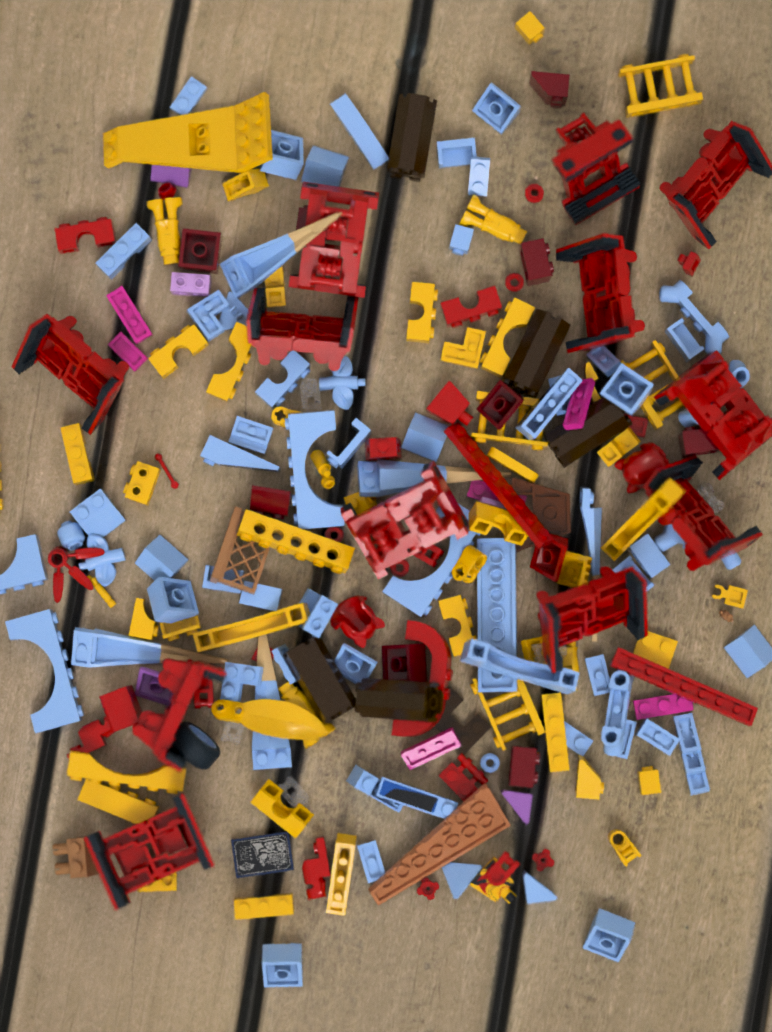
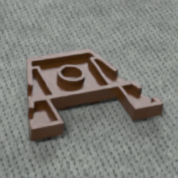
(548, 505)

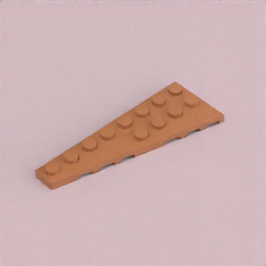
(460, 832)

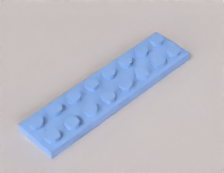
(497, 608)

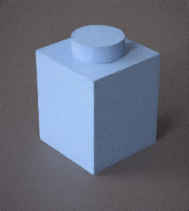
(461, 240)

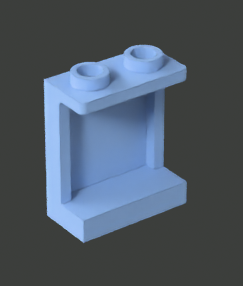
(363, 434)
(320, 612)

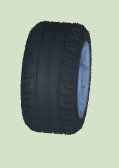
(195, 746)

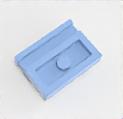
(250, 435)

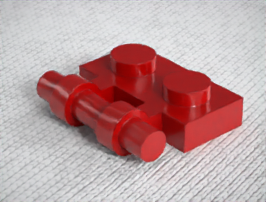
(458, 781)

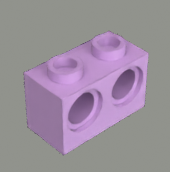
(190, 284)

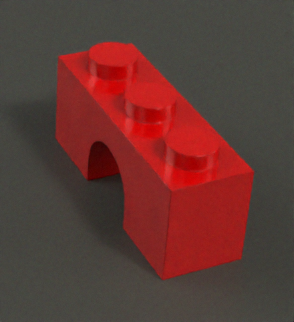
(68, 236)
(455, 313)

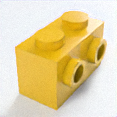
(142, 483)

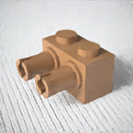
(79, 857)

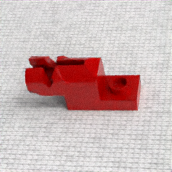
(93, 736)
(315, 869)

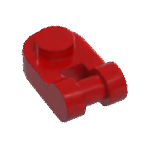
(432, 561)
(206, 686)
(496, 874)

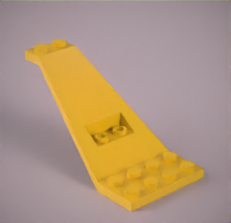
(214, 139)

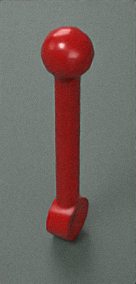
(174, 484)

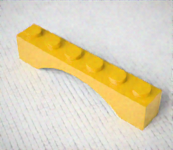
(642, 519)
(251, 628)
(85, 766)

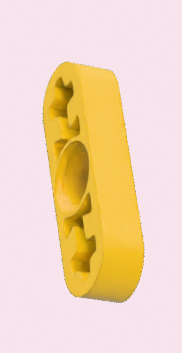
(512, 465)

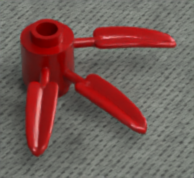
(75, 572)

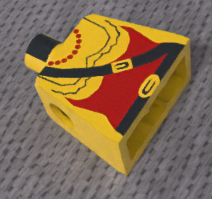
(493, 892)

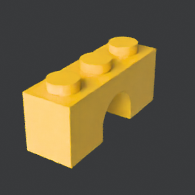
(423, 295)
(163, 358)
(76, 454)
(485, 516)
(455, 608)
(290, 819)
(264, 906)

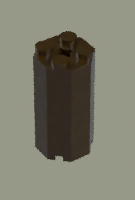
(411, 137)
(536, 353)
(601, 424)
(320, 679)
(398, 699)

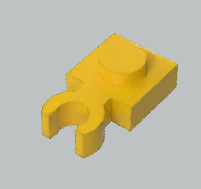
(733, 596)

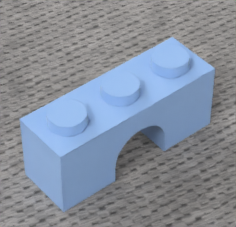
(130, 243)
(274, 393)

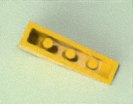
(341, 874)

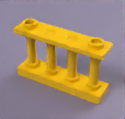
(654, 104)
(656, 418)
(481, 437)
(526, 708)

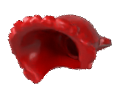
(641, 465)
(356, 620)

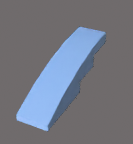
(359, 131)
(691, 754)

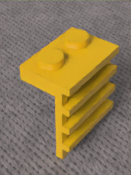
(574, 570)

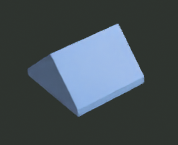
(496, 108)
(324, 167)
(425, 437)
(161, 559)
(750, 651)
(354, 664)
(536, 891)

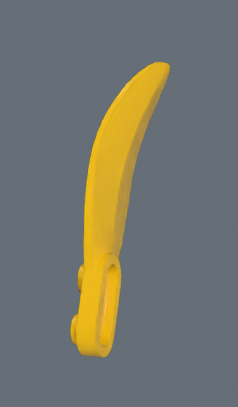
(271, 718)

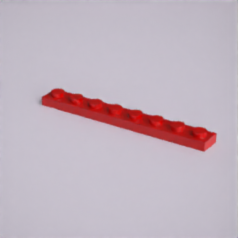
(498, 485)
(684, 686)

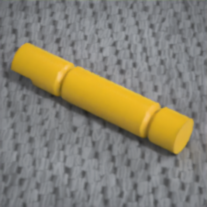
(103, 593)

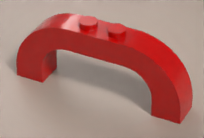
(440, 673)

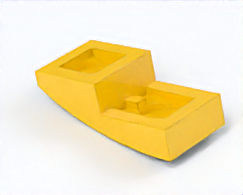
(275, 289)
(590, 373)
(618, 447)

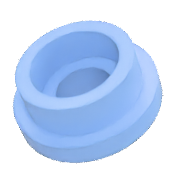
(494, 767)

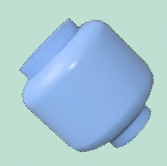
(71, 535)

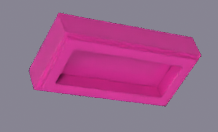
(128, 351)

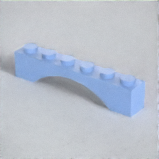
(495, 660)

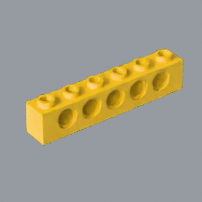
(305, 538)

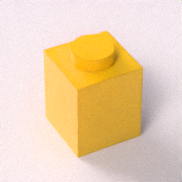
(530, 28)
(649, 780)

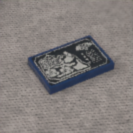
(262, 854)

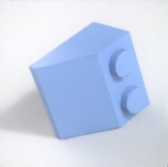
(287, 156)
(627, 389)
(97, 514)
(172, 600)
(609, 935)
(282, 965)

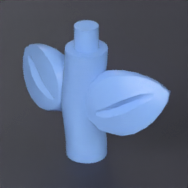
(342, 384)
(104, 569)

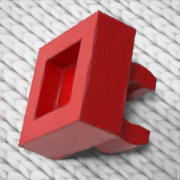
(689, 263)

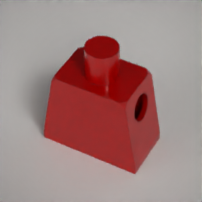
(450, 406)
(383, 448)

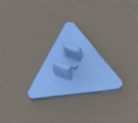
(235, 313)
(460, 876)

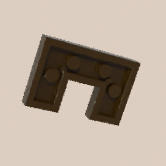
(467, 735)

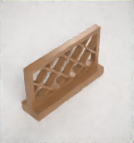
(226, 551)

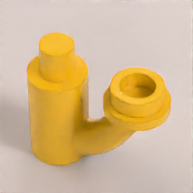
(323, 468)

